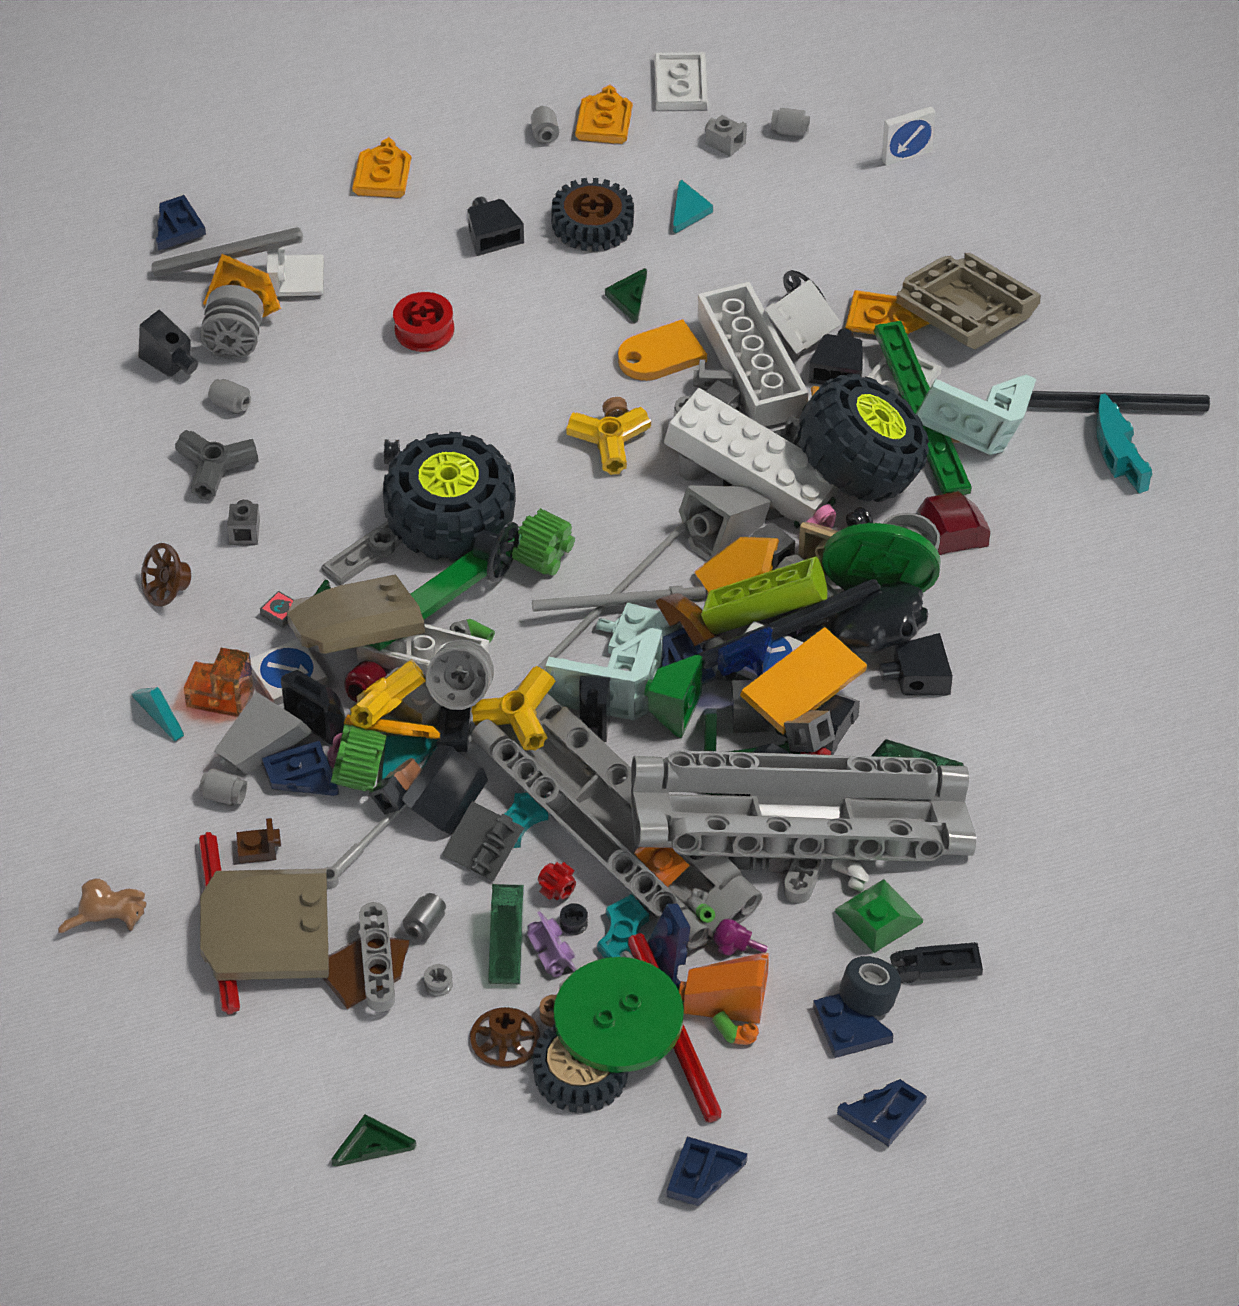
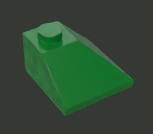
(675, 693)
(879, 915)

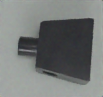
(493, 226)
(165, 345)
(836, 357)
(920, 667)

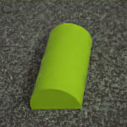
(765, 596)

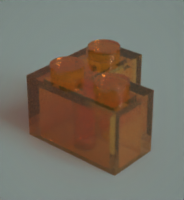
(222, 685)

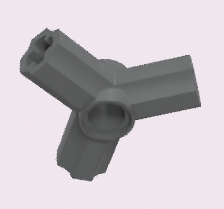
(213, 460)

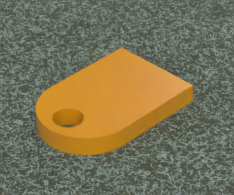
(660, 352)

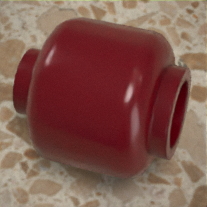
(362, 677)

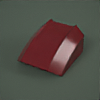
(957, 521)

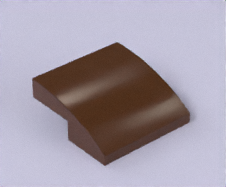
(682, 610)

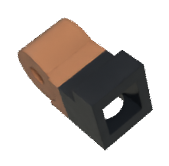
(395, 786)

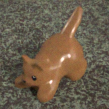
(101, 903)

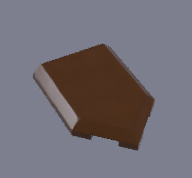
(347, 969)

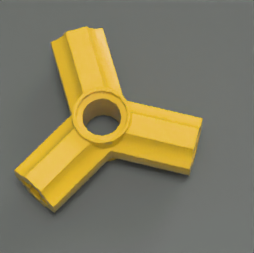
(609, 435)
(386, 694)
(519, 709)

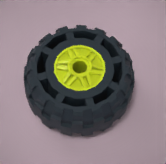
(862, 438)
(447, 493)

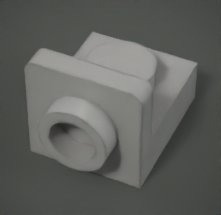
(706, 378)

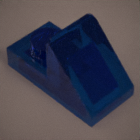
(750, 650)

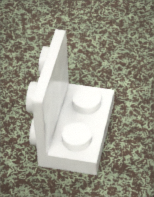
(295, 273)
(803, 317)

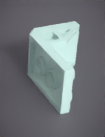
(974, 419)
(627, 700)

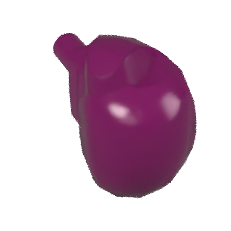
(733, 936)

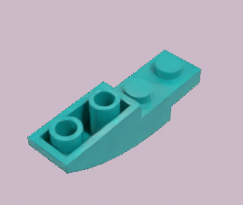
(1115, 444)

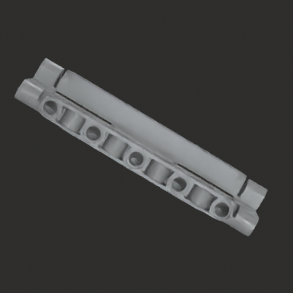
(801, 806)
(600, 815)

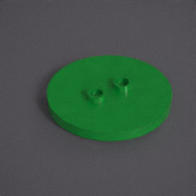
(882, 554)
(618, 1014)

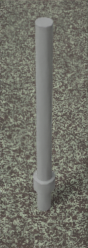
(615, 599)

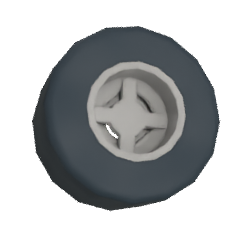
(870, 986)

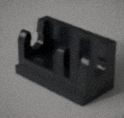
(595, 704)

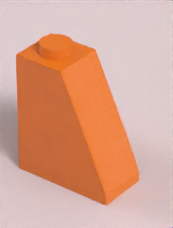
(729, 987)

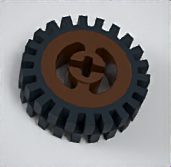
(592, 226)

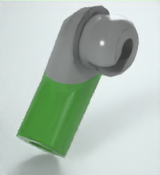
(473, 628)
(699, 907)

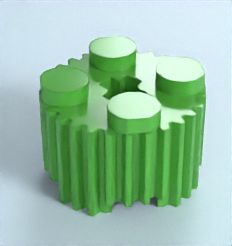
(543, 542)
(358, 758)

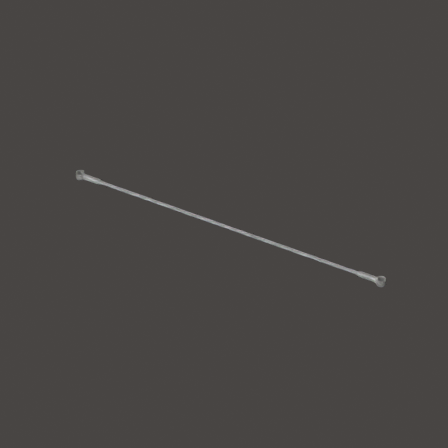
(357, 849)

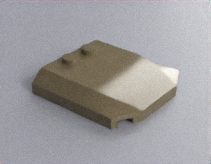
(967, 299)
(356, 615)
(265, 924)

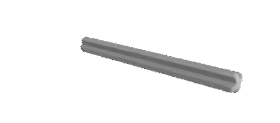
(233, 250)

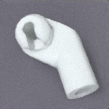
(853, 869)

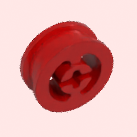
(424, 332)

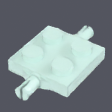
(633, 622)

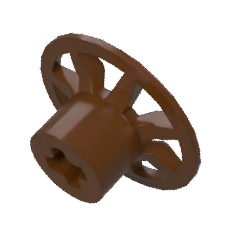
(168, 575)
(505, 1033)

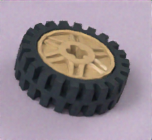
(571, 1081)

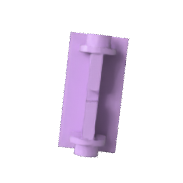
(546, 934)

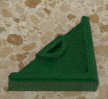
(628, 294)
(710, 729)
(370, 1141)

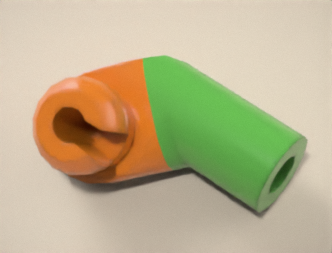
(733, 1033)

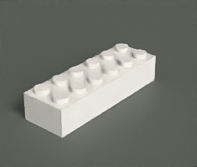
(754, 352)
(748, 456)

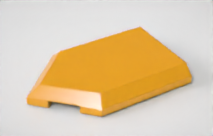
(604, 117)
(382, 171)
(234, 272)
(874, 308)
(738, 561)
(401, 728)

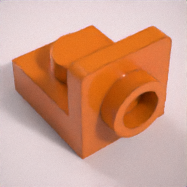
(662, 862)

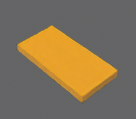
(803, 679)

